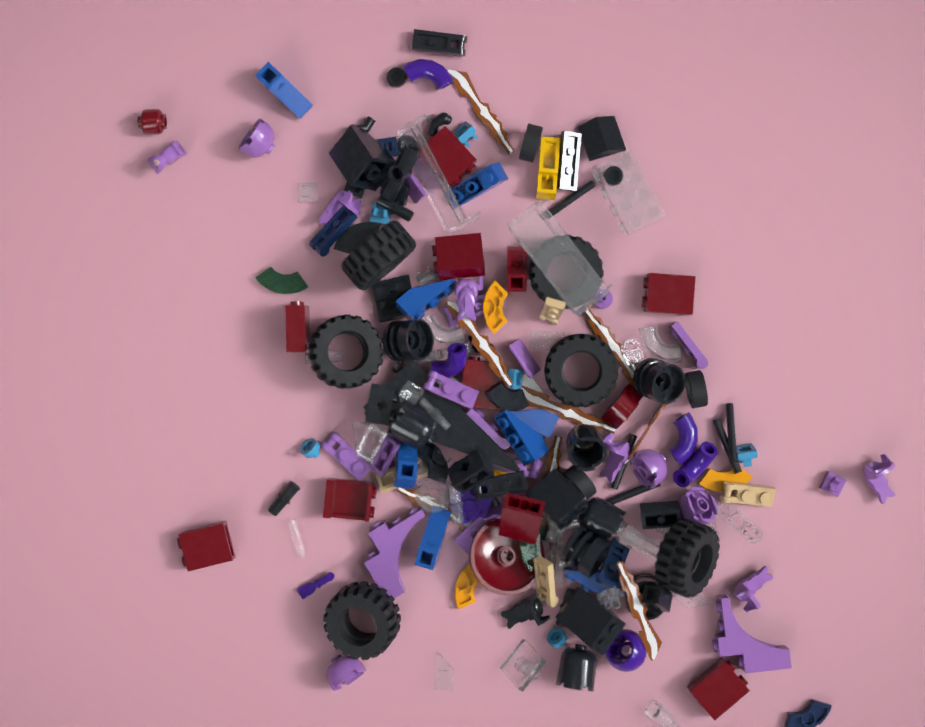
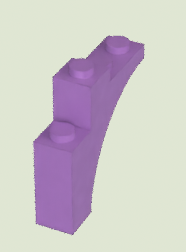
(388, 540)
(754, 654)

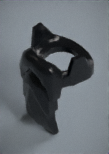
(528, 609)

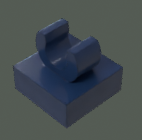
(390, 145)

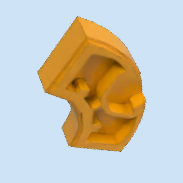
(493, 306)
(714, 480)
(465, 588)

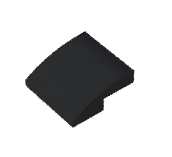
(386, 294)

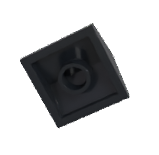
(601, 137)

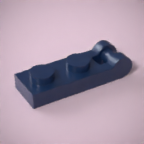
(332, 230)
(609, 574)

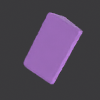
(416, 191)
(524, 358)
(385, 455)

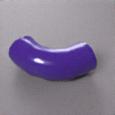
(429, 70)
(454, 363)
(687, 438)
(695, 465)

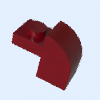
(516, 269)
(622, 407)

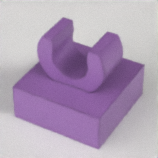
(832, 483)

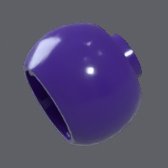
(618, 652)

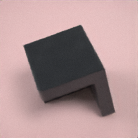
(657, 598)

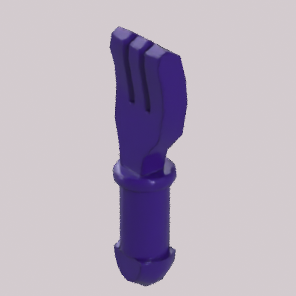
(309, 588)

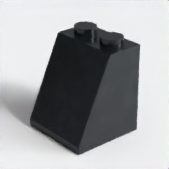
(361, 159)
(590, 620)

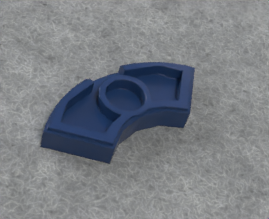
(811, 716)

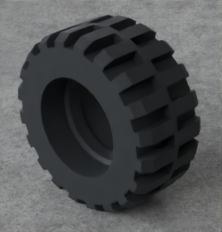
(378, 255)
(544, 288)
(371, 351)
(581, 396)
(687, 558)
(346, 635)

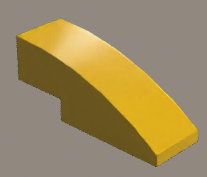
(548, 168)

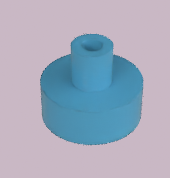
(310, 448)
(557, 638)

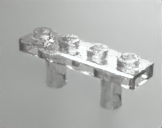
(555, 550)

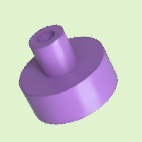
(605, 303)

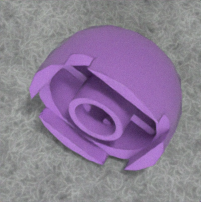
(258, 140)
(649, 467)
(698, 506)
(344, 671)

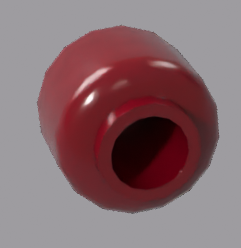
(152, 121)

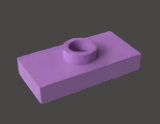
(465, 538)

